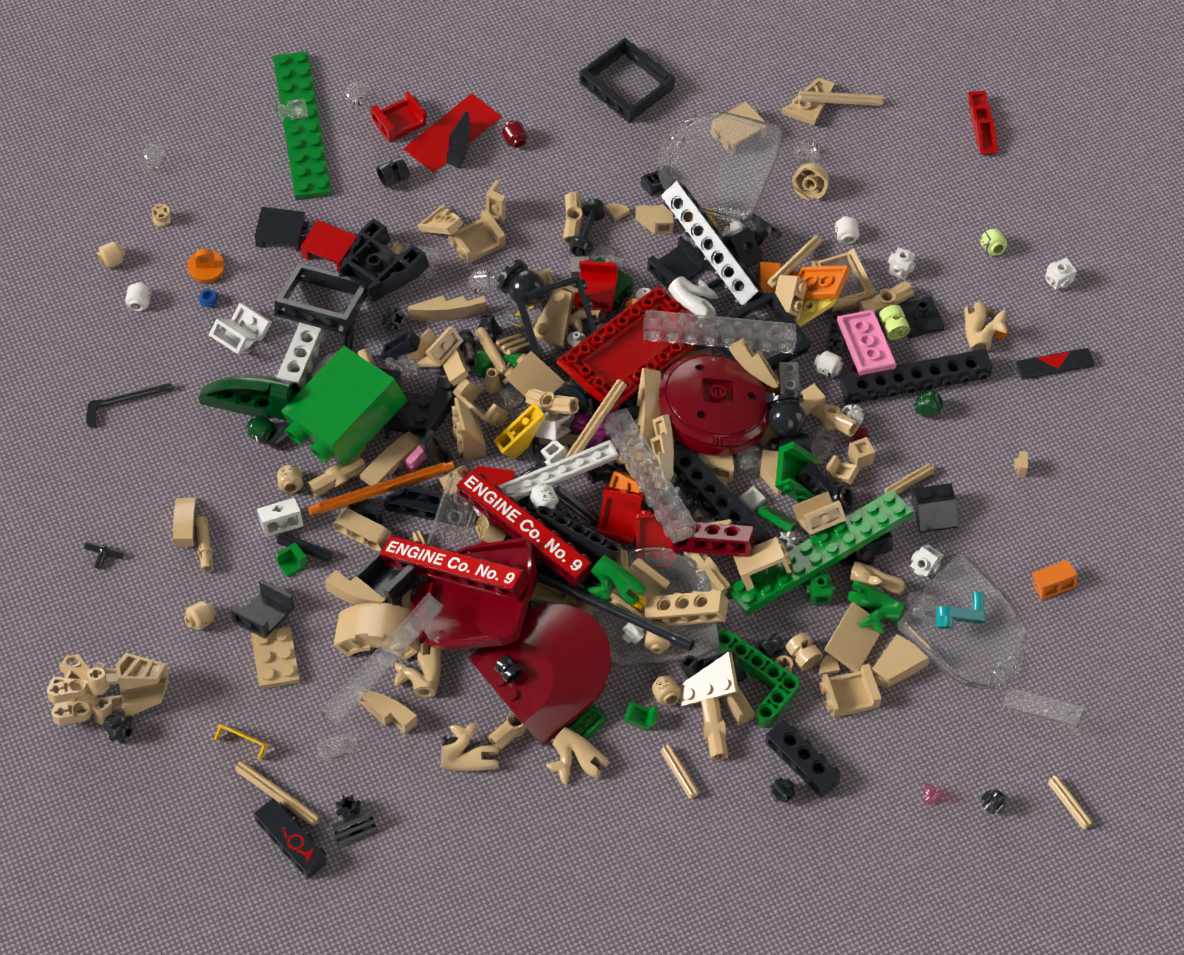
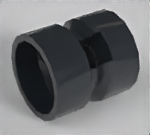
(394, 171)

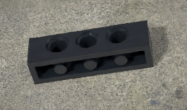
(819, 783)

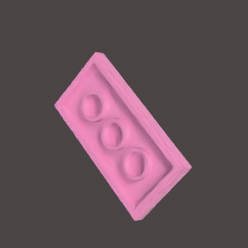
(866, 342)

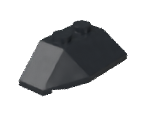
(414, 501)

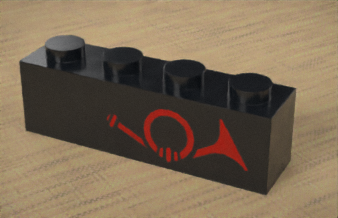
(290, 838)

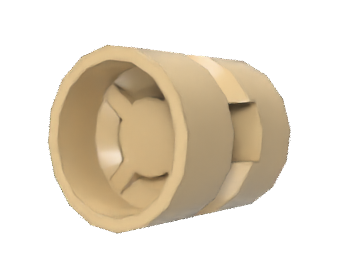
(803, 650)

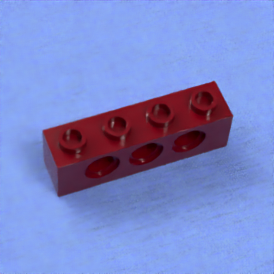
(719, 539)

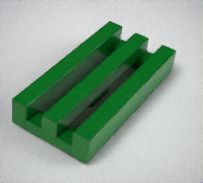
(777, 518)
(584, 717)

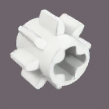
(854, 413)
(789, 540)
(633, 633)

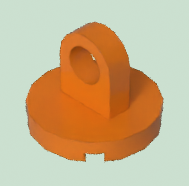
(205, 266)

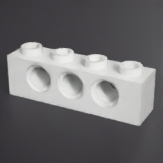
(298, 348)

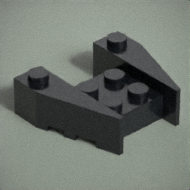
(380, 265)
(421, 411)

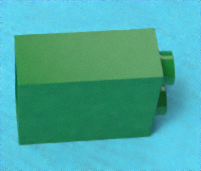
(342, 407)

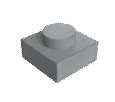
(574, 262)

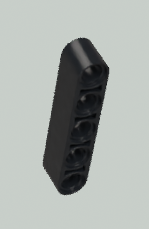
(584, 539)

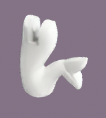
(690, 296)

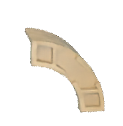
(368, 626)

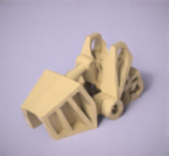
(140, 683)

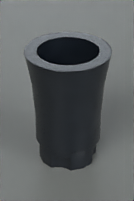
(801, 439)

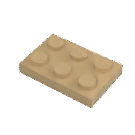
(275, 659)

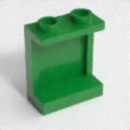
(790, 461)

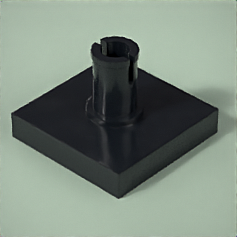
(922, 317)

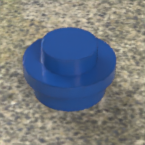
(208, 298)

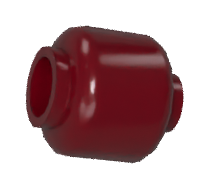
(514, 134)

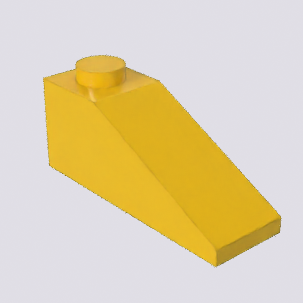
(520, 433)

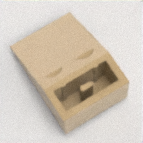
(467, 431)

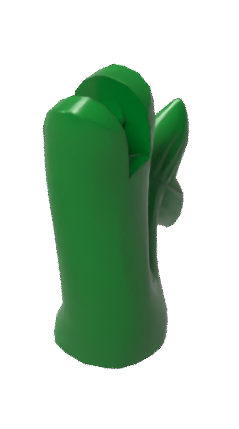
(607, 571)
(872, 597)

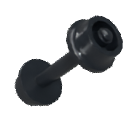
(593, 211)

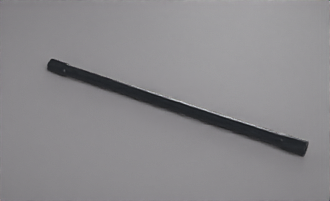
(676, 638)

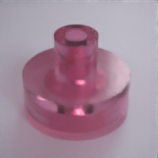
(932, 793)

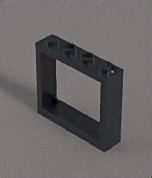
(588, 79)
(587, 304)
(314, 315)
(803, 343)

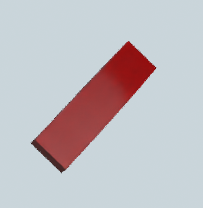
(982, 122)

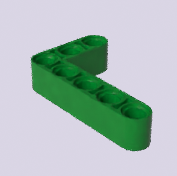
(761, 673)

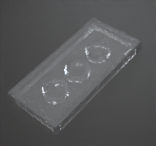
(453, 519)

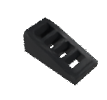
(646, 182)
(401, 345)
(811, 472)
(367, 510)

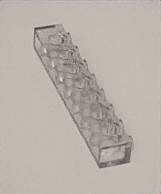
(718, 331)
(657, 486)

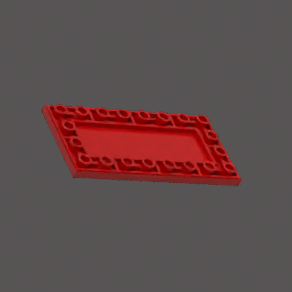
(621, 352)

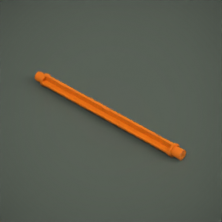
(381, 488)

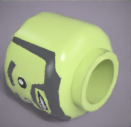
(993, 242)

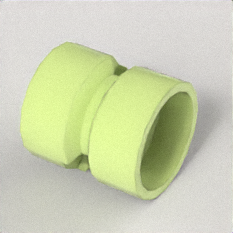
(894, 322)

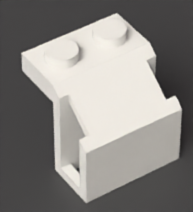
(242, 330)

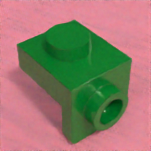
(641, 716)

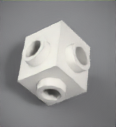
(901, 263)
(1060, 274)
(554, 452)
(926, 561)

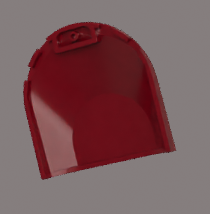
(477, 617)
(562, 664)

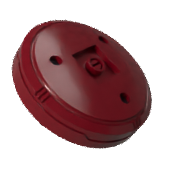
(714, 404)

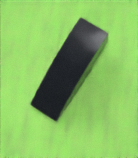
(459, 141)

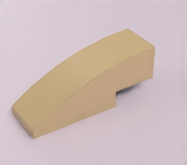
(754, 363)
(184, 522)
(351, 591)
(547, 595)
(389, 710)

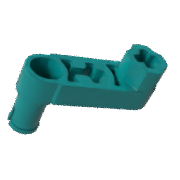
(947, 615)

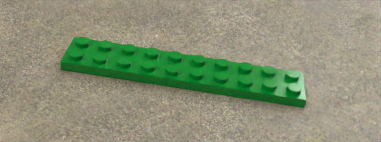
(302, 134)
(823, 551)

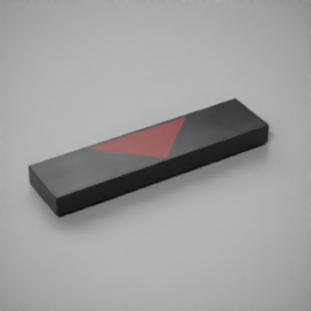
(1055, 363)

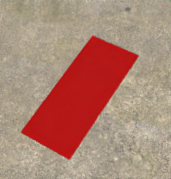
(432, 145)

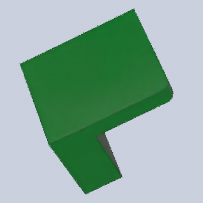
(291, 560)

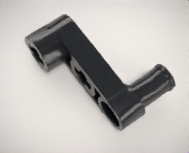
(692, 666)

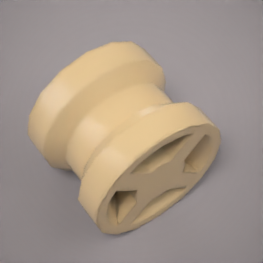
(158, 212)

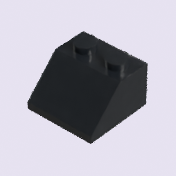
(935, 507)

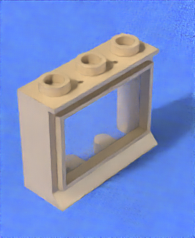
(857, 284)

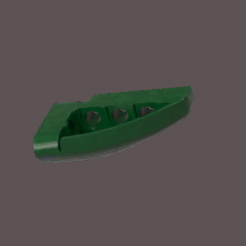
(254, 389)

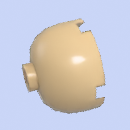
(810, 181)

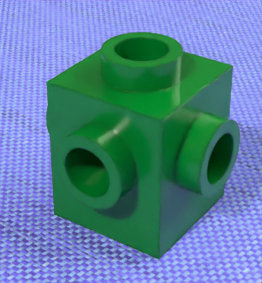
(820, 589)

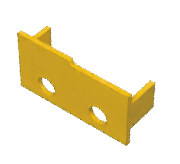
(242, 734)

